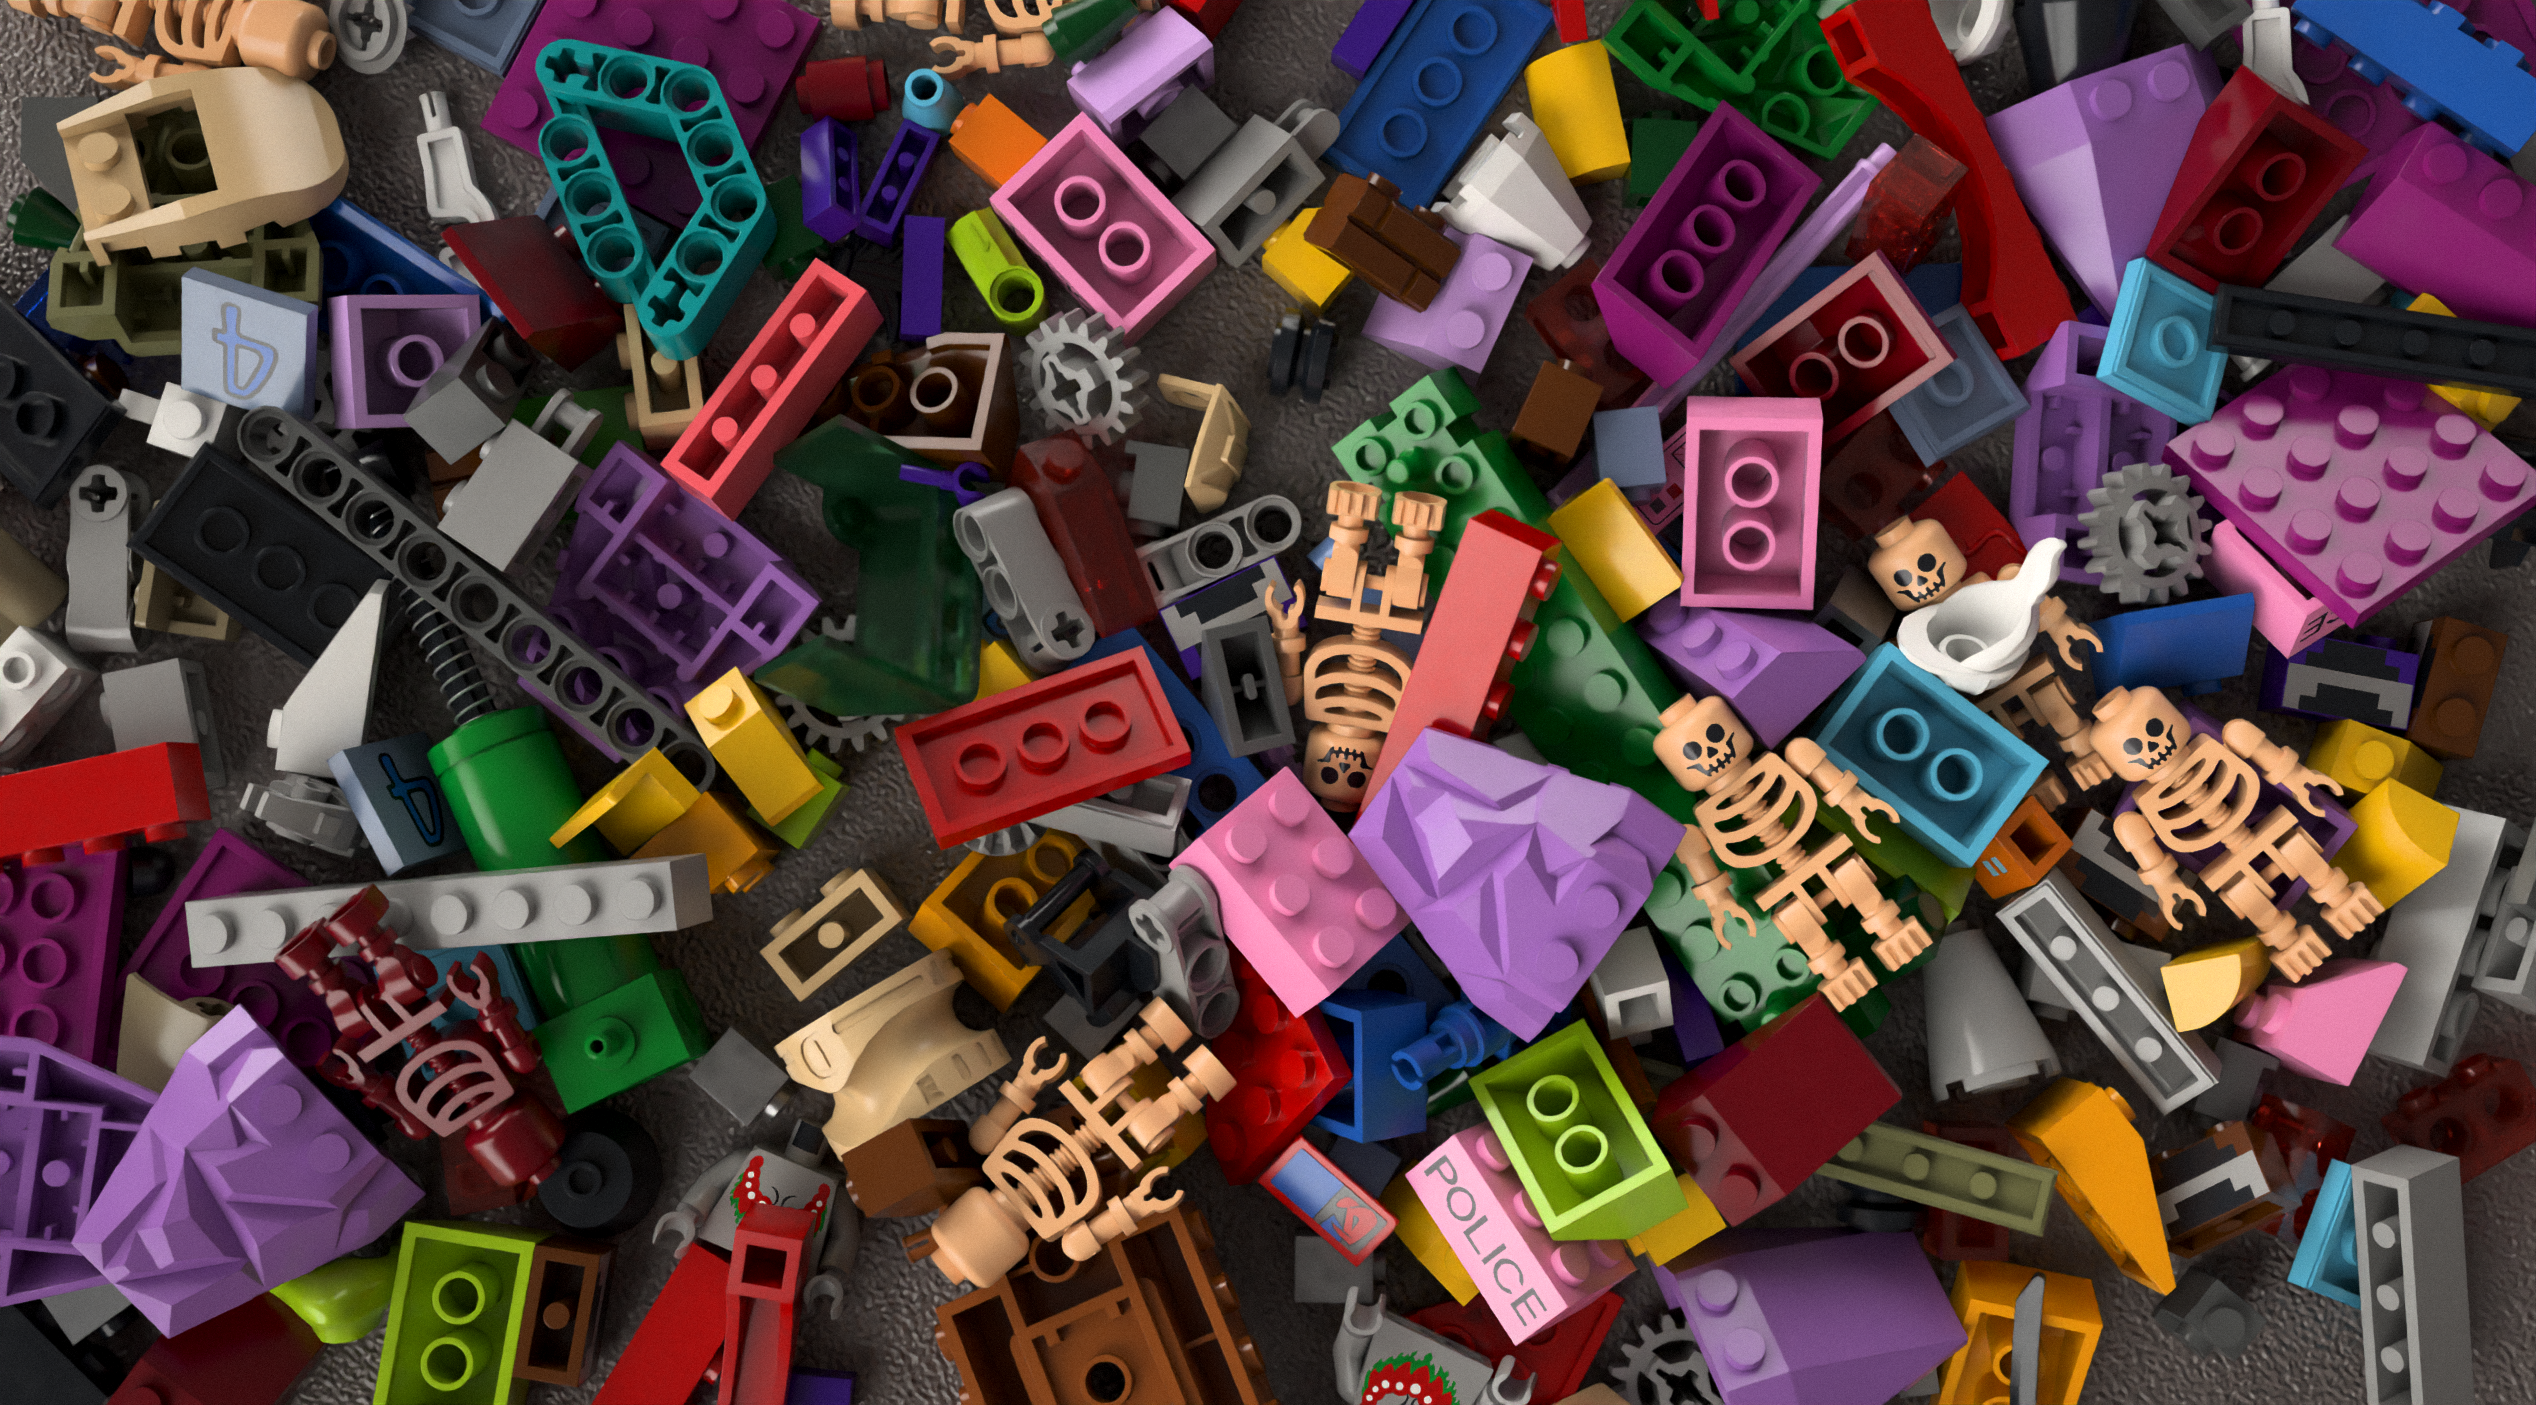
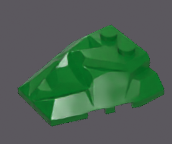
(1757, 57)

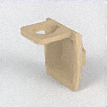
(1220, 442)

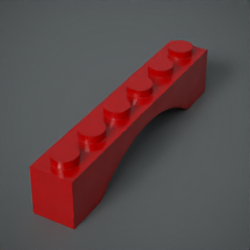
(2006, 274)
(765, 1303)

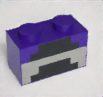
(1221, 604)
(2342, 682)

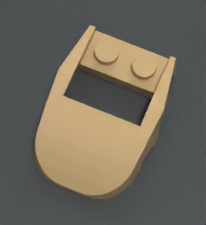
(268, 146)

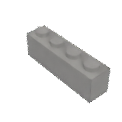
(2413, 1278)

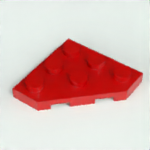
(1282, 1074)
(1556, 1354)

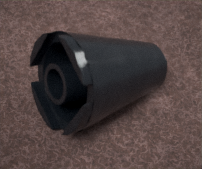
(2073, 37)

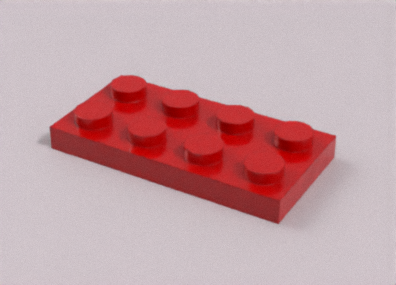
(1042, 747)

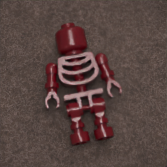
(508, 1127)

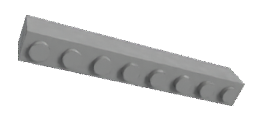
(466, 908)

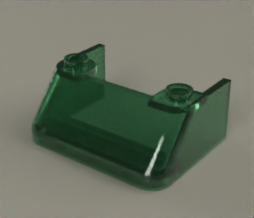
(914, 589)

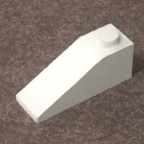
(336, 696)

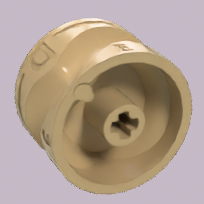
(892, 1052)

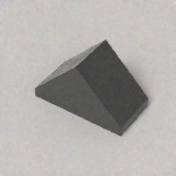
(1245, 687)

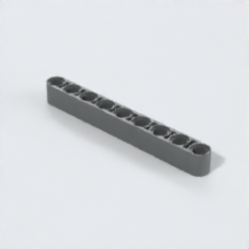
(453, 591)

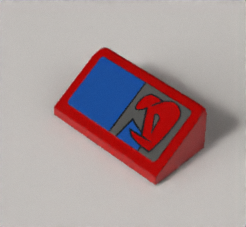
(1329, 1199)

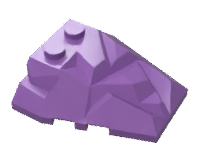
(667, 591)
(1512, 869)
(237, 1183)

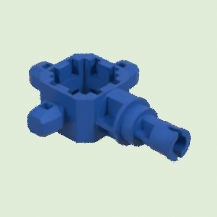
(1462, 1038)

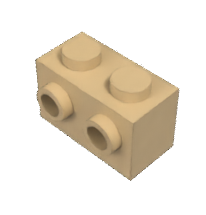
(665, 390)
(834, 934)

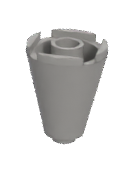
(1978, 1021)

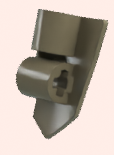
(160, 1030)

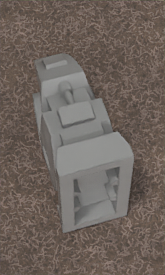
(311, 813)

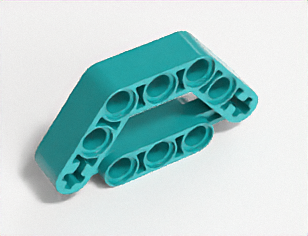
(587, 91)

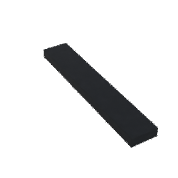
(2373, 340)

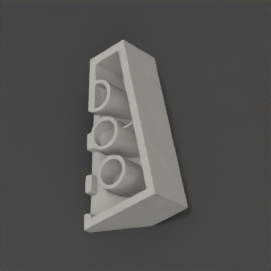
(2440, 939)

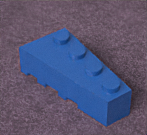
(2434, 62)

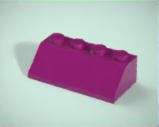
(2449, 227)
(1700, 245)

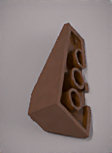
(938, 400)

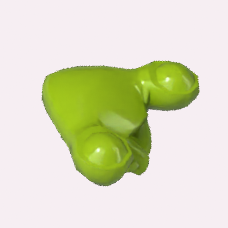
(344, 1295)

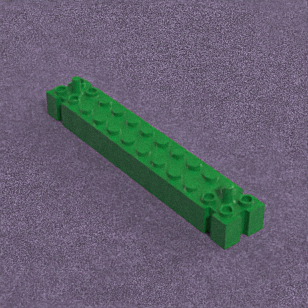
(1590, 694)

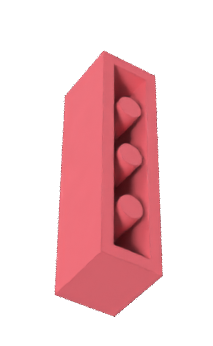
(773, 389)

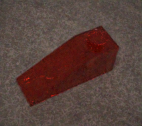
(1085, 530)

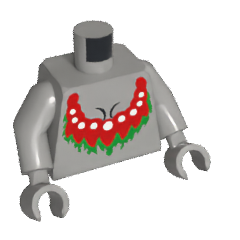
(782, 1178)
(1400, 1362)

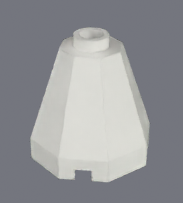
(1519, 197)

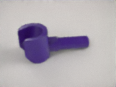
(949, 480)

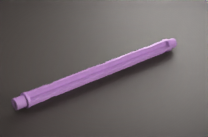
(1769, 285)

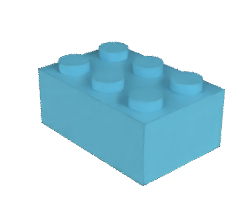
(1927, 755)

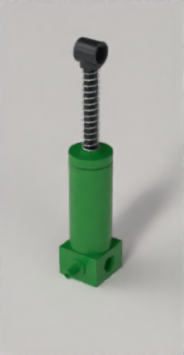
(510, 787)

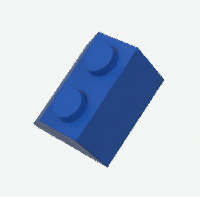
(2173, 646)
(1369, 1031)

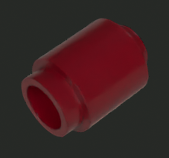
(844, 89)

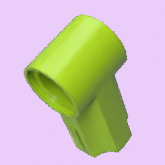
(998, 269)

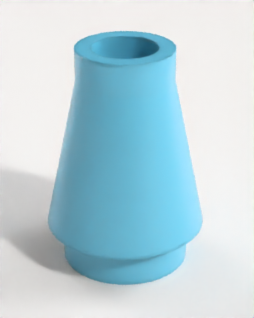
(937, 112)

